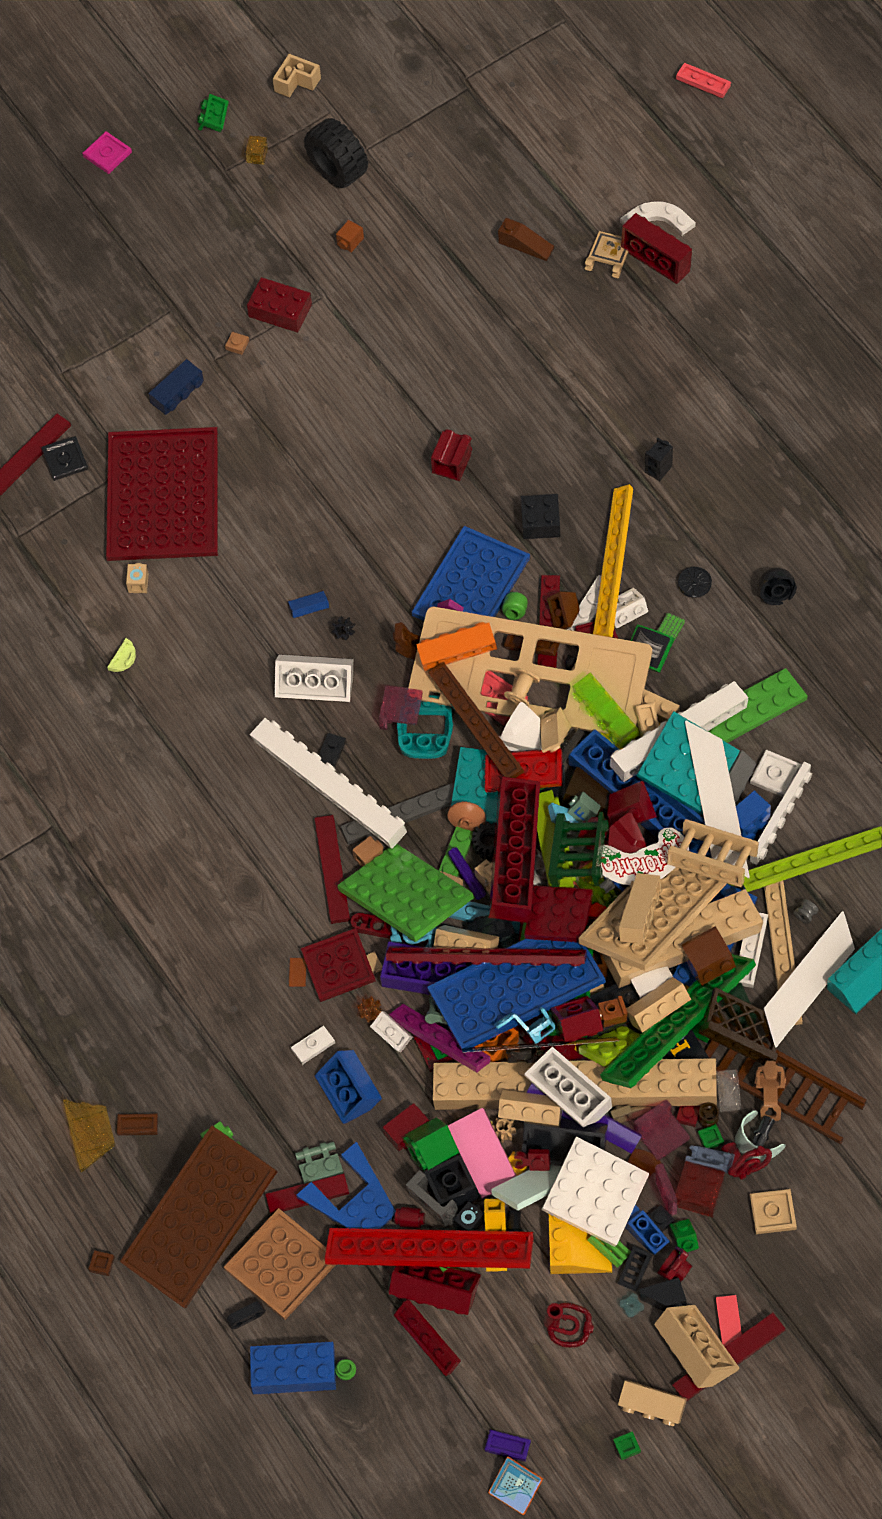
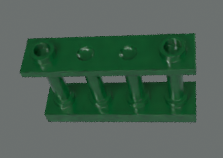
(561, 841)

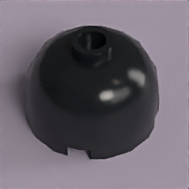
(776, 586)

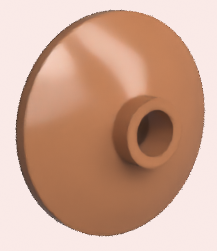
(466, 815)

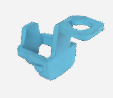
(534, 1029)

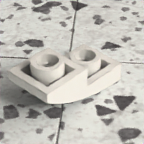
(651, 980)

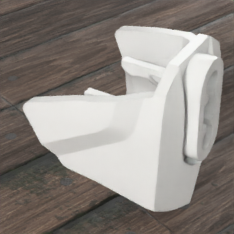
(522, 730)

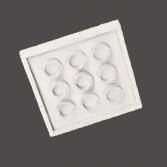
(595, 1191)

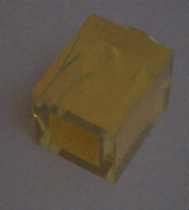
(256, 150)

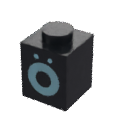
(469, 1218)

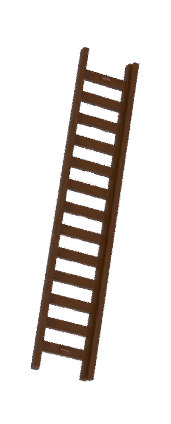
(810, 1076)

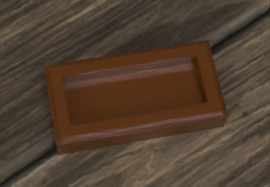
(137, 1124)

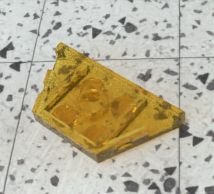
(89, 1131)

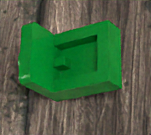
(684, 1235)

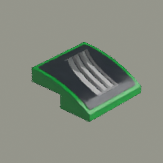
(658, 641)

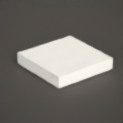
(775, 773)

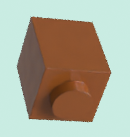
(349, 236)

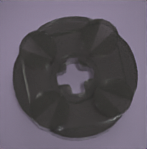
(531, 1055)

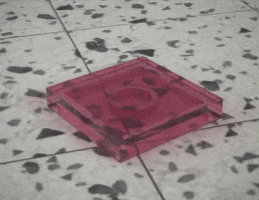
(665, 1189)

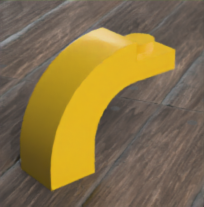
(494, 1220)

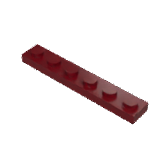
(549, 586)

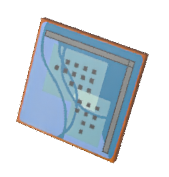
(515, 1485)

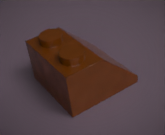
(708, 956)

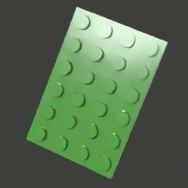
(405, 892)

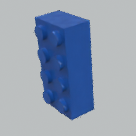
(293, 1368)

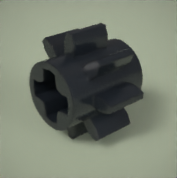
(338, 630)

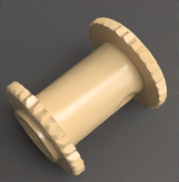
(521, 686)

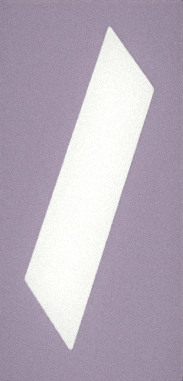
(714, 787)
(809, 979)

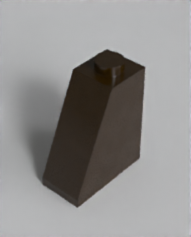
(585, 783)

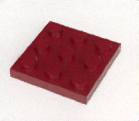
(558, 913)
(338, 964)

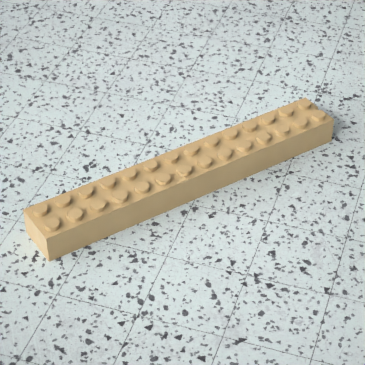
(677, 1080)

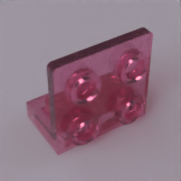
(400, 706)
(661, 1130)

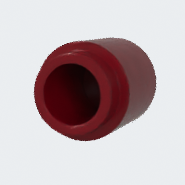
(409, 1217)

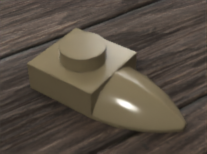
(626, 1113)

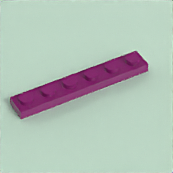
(438, 1038)

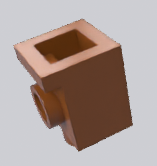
(614, 1017)

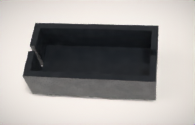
(560, 1138)

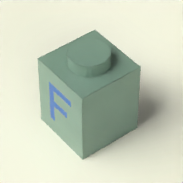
(583, 807)

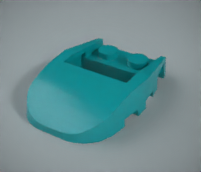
(427, 745)

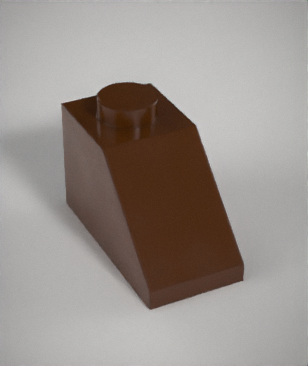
(563, 609)

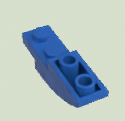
(646, 1231)

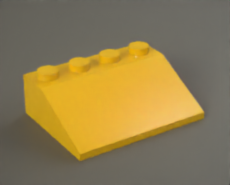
(572, 1251)

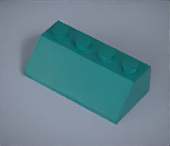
(859, 976)

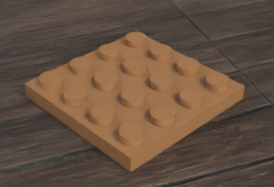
(280, 1264)

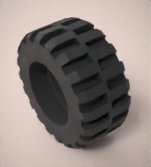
(336, 153)

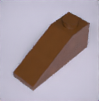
(524, 239)

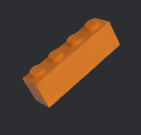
(456, 646)

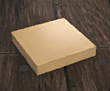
(773, 1211)

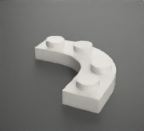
(663, 212)

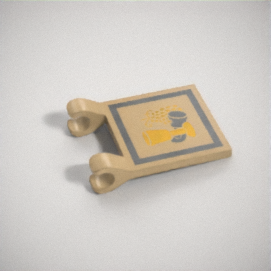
(607, 250)

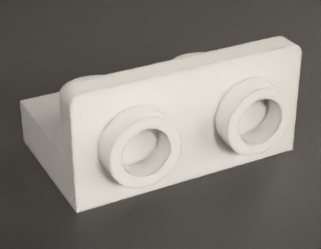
(629, 607)

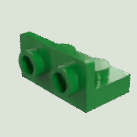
(212, 113)

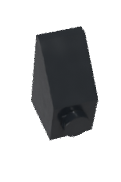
(664, 1294)

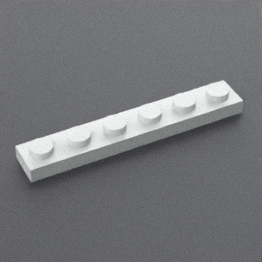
(784, 807)

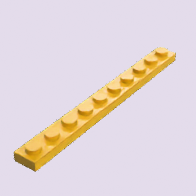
(613, 561)

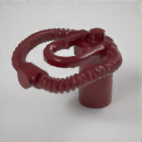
(739, 1166)
(552, 1320)

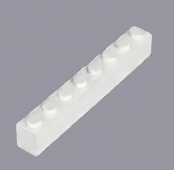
(706, 714)

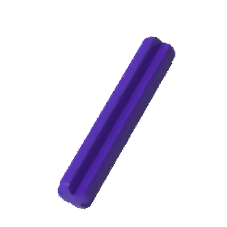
(466, 873)

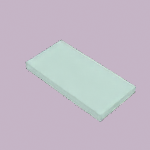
(526, 1187)

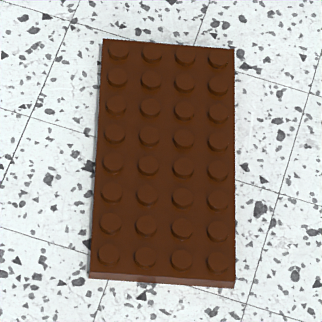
(198, 1216)

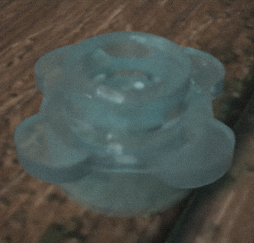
(631, 1311)

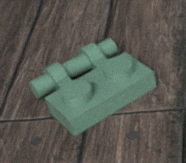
(319, 1168)

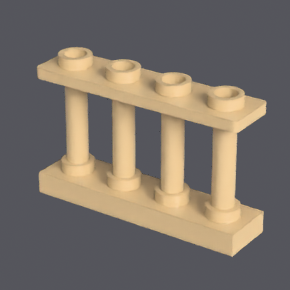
(707, 866)

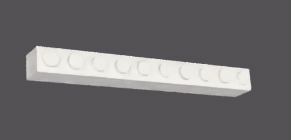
(329, 783)

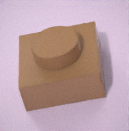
(237, 343)

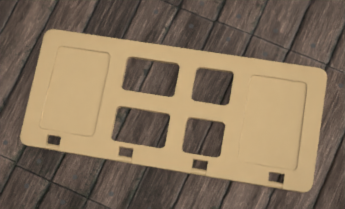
(614, 662)

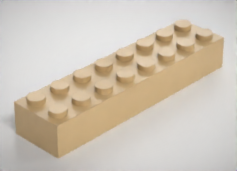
(733, 917)

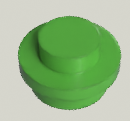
(345, 1369)

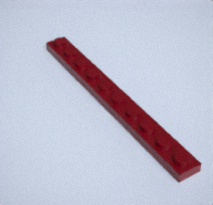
(493, 955)

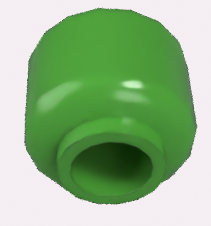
(514, 605)

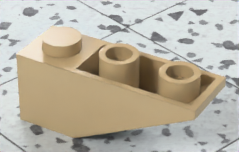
(553, 729)

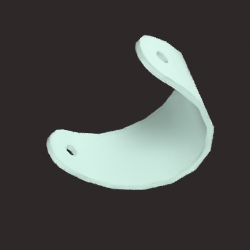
(745, 1145)

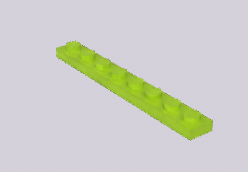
(813, 859)

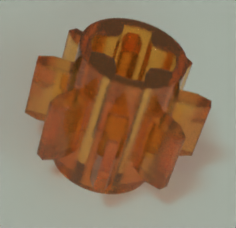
(369, 1009)

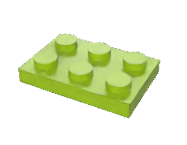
(606, 1052)

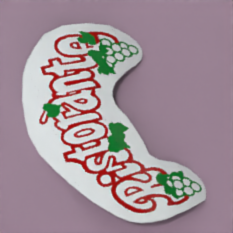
(650, 860)

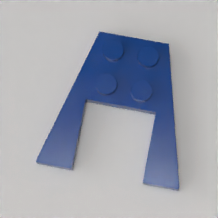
(367, 1209)

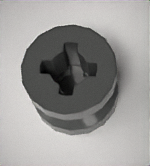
(806, 911)

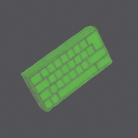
(671, 625)

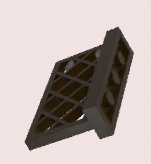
(734, 1040)

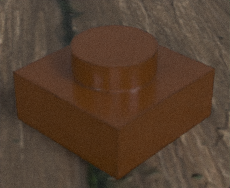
(101, 1263)

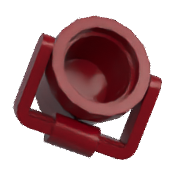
(675, 1265)

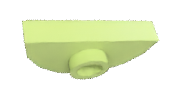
(123, 658)

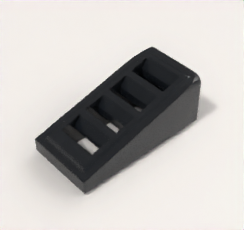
(640, 1252)

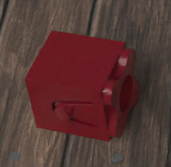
(451, 455)

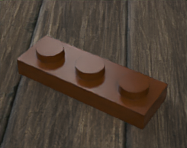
(543, 647)

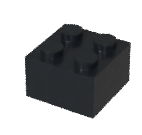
(540, 516)
(452, 1182)

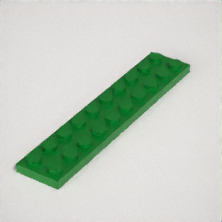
(665, 1034)

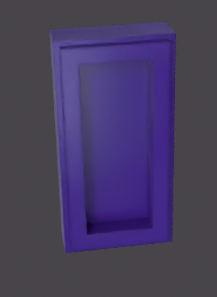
(507, 1445)

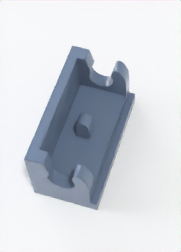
(711, 1158)

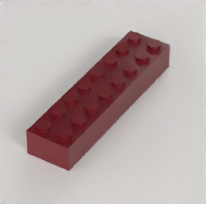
(514, 850)

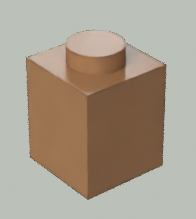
(367, 851)

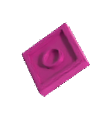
(107, 152)

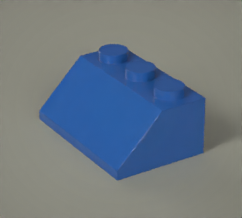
(348, 1086)

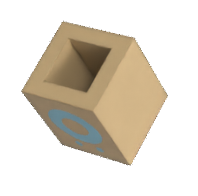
(137, 578)

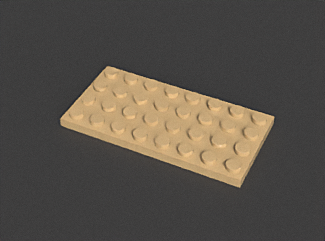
(680, 901)

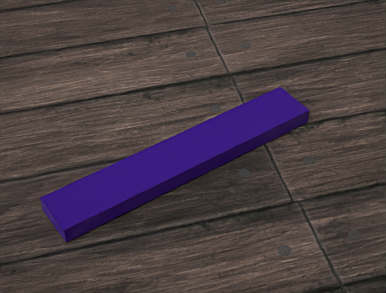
(616, 1132)

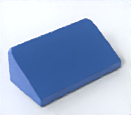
(308, 604)

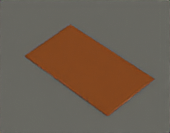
(297, 972)

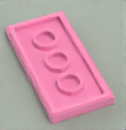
(482, 1151)

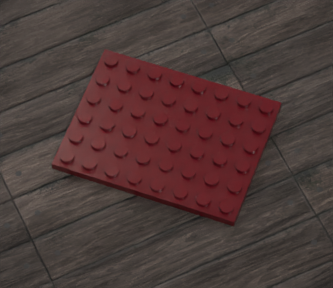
(162, 494)

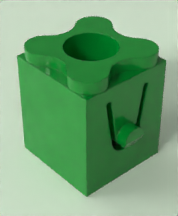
(430, 1144)

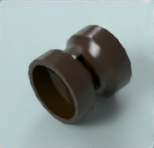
(706, 1111)

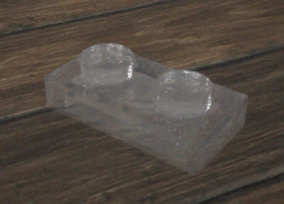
(728, 1090)

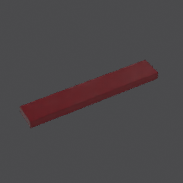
(32, 451)
(332, 868)
(739, 1349)

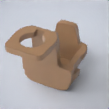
(770, 1081)

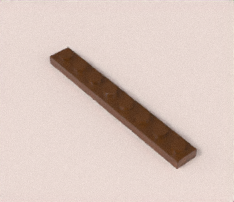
(475, 721)

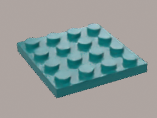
(671, 763)
(470, 782)

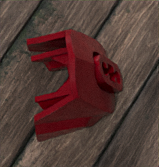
(626, 835)

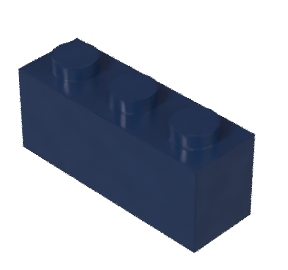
(176, 387)

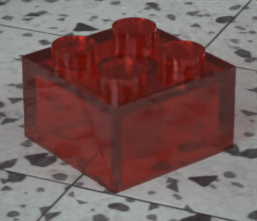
(699, 1188)

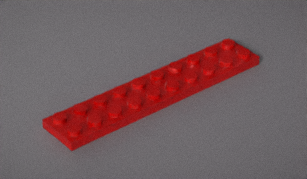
(429, 1248)

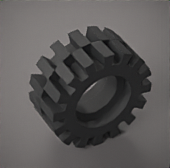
(478, 835)

